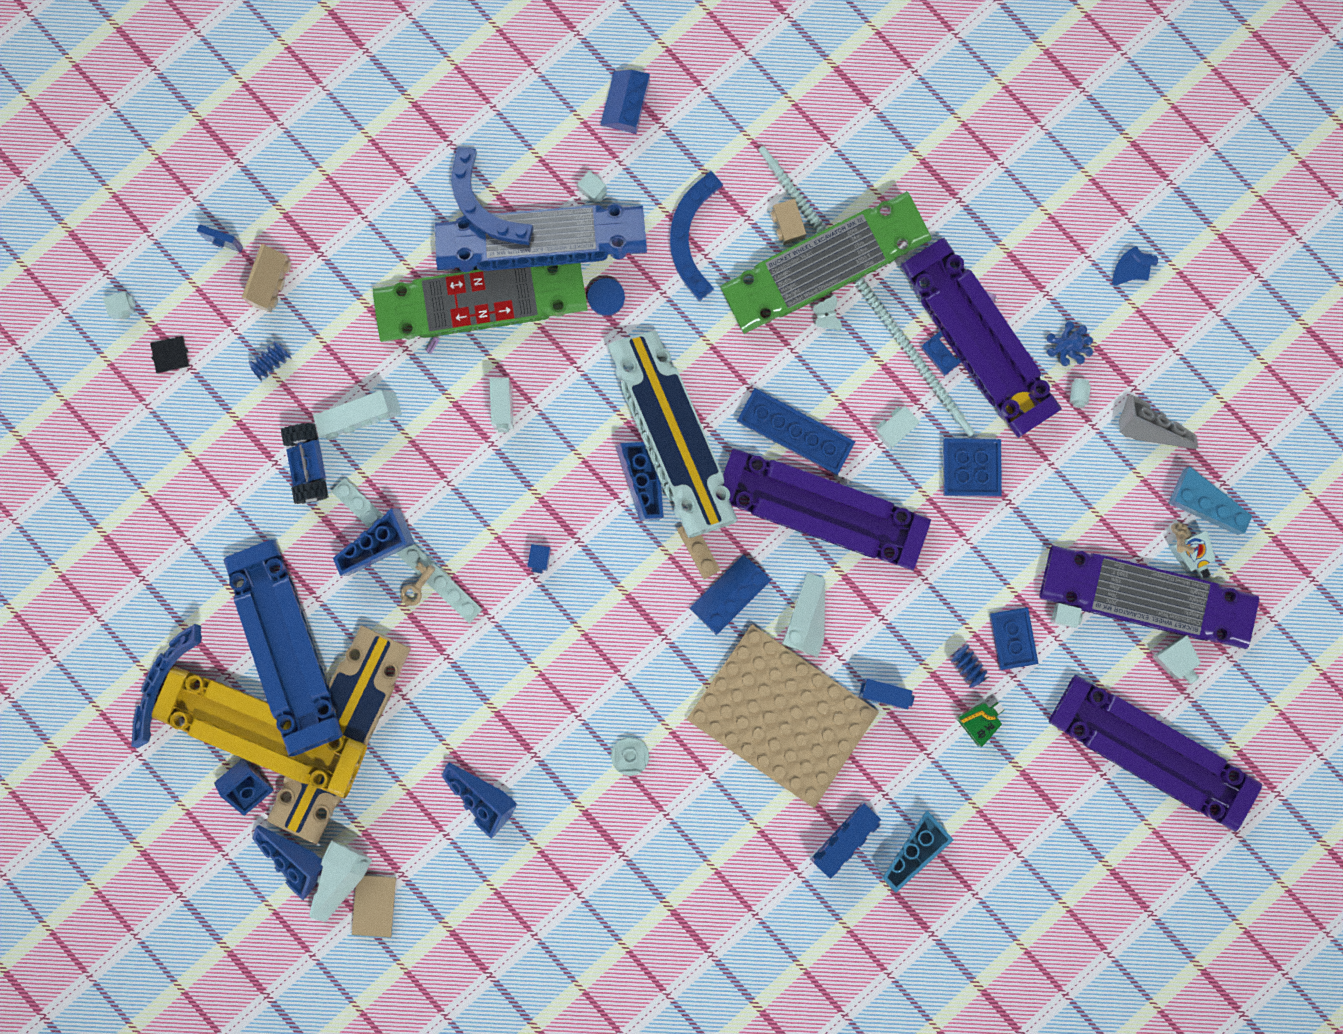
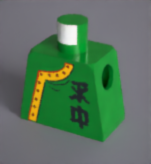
(981, 722)

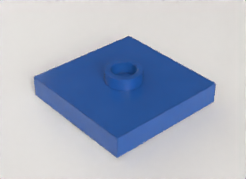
(219, 238)

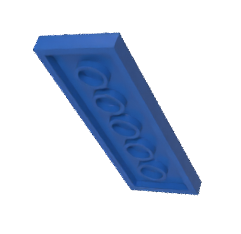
(795, 431)

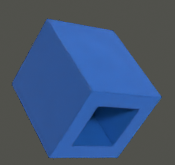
(539, 558)

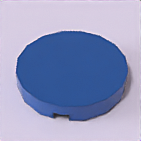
(606, 297)

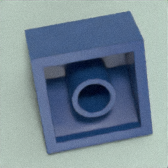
(243, 786)

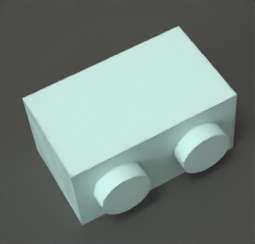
(897, 427)

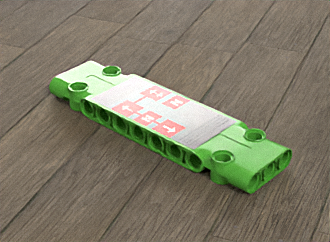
(477, 300)

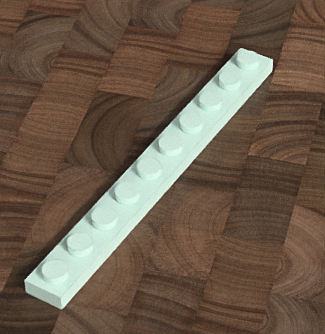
(411, 555)

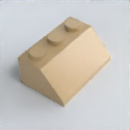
(266, 278)

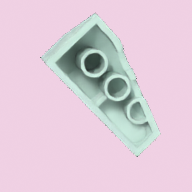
(807, 621)
(340, 874)

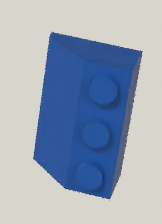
(626, 100)

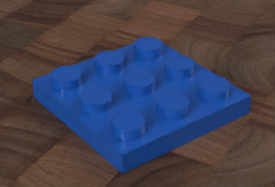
(972, 467)

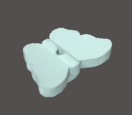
(827, 307)

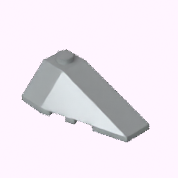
(1147, 425)

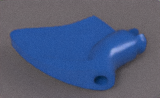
(1133, 266)

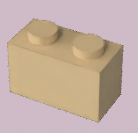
(788, 222)

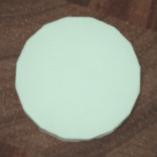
(630, 756)

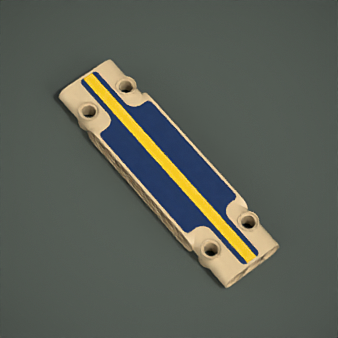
(359, 696)

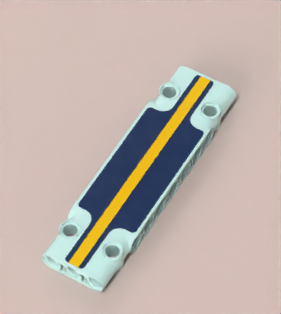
(672, 433)

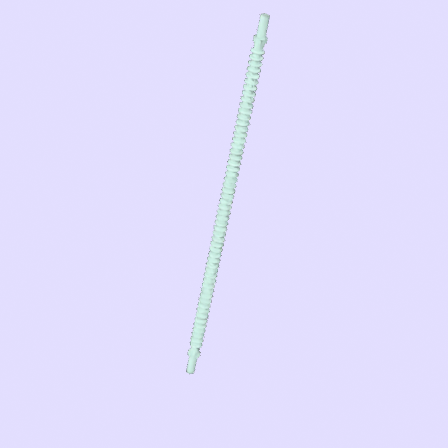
(958, 416)

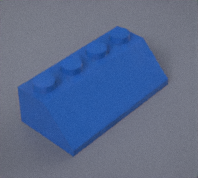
(730, 594)

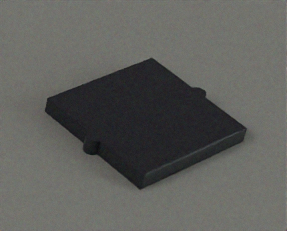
(169, 354)

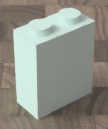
(501, 404)

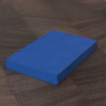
(1013, 638)

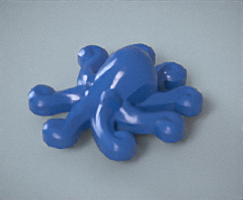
(1071, 344)

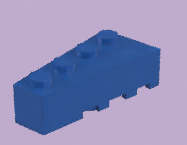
(641, 480)
(380, 541)
(845, 840)

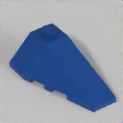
(486, 802)
(295, 862)

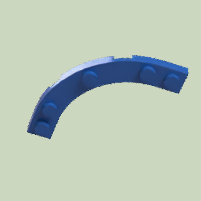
(472, 209)
(680, 230)
(143, 714)

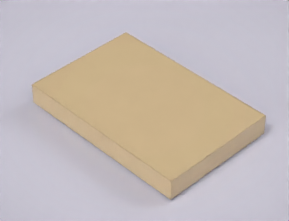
(374, 906)

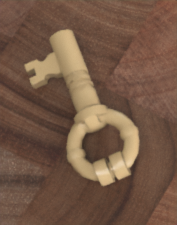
(1181, 535)
(426, 573)

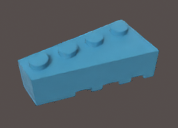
(1207, 502)
(919, 849)

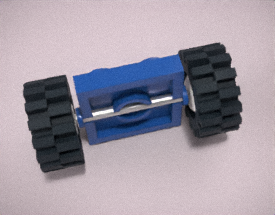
(305, 463)

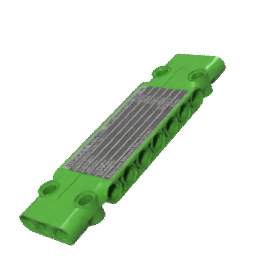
(826, 262)

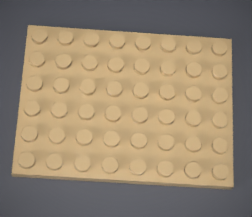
(782, 716)

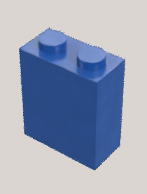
(886, 694)

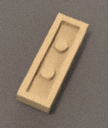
(700, 554)

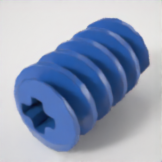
(269, 360)
(969, 666)

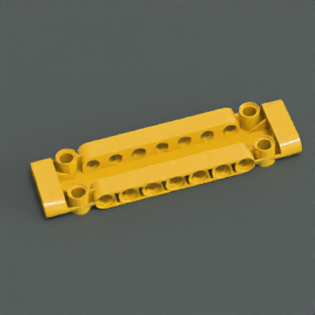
(248, 730)

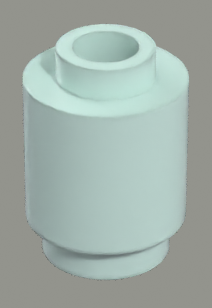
(1080, 393)

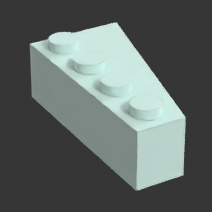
(357, 414)

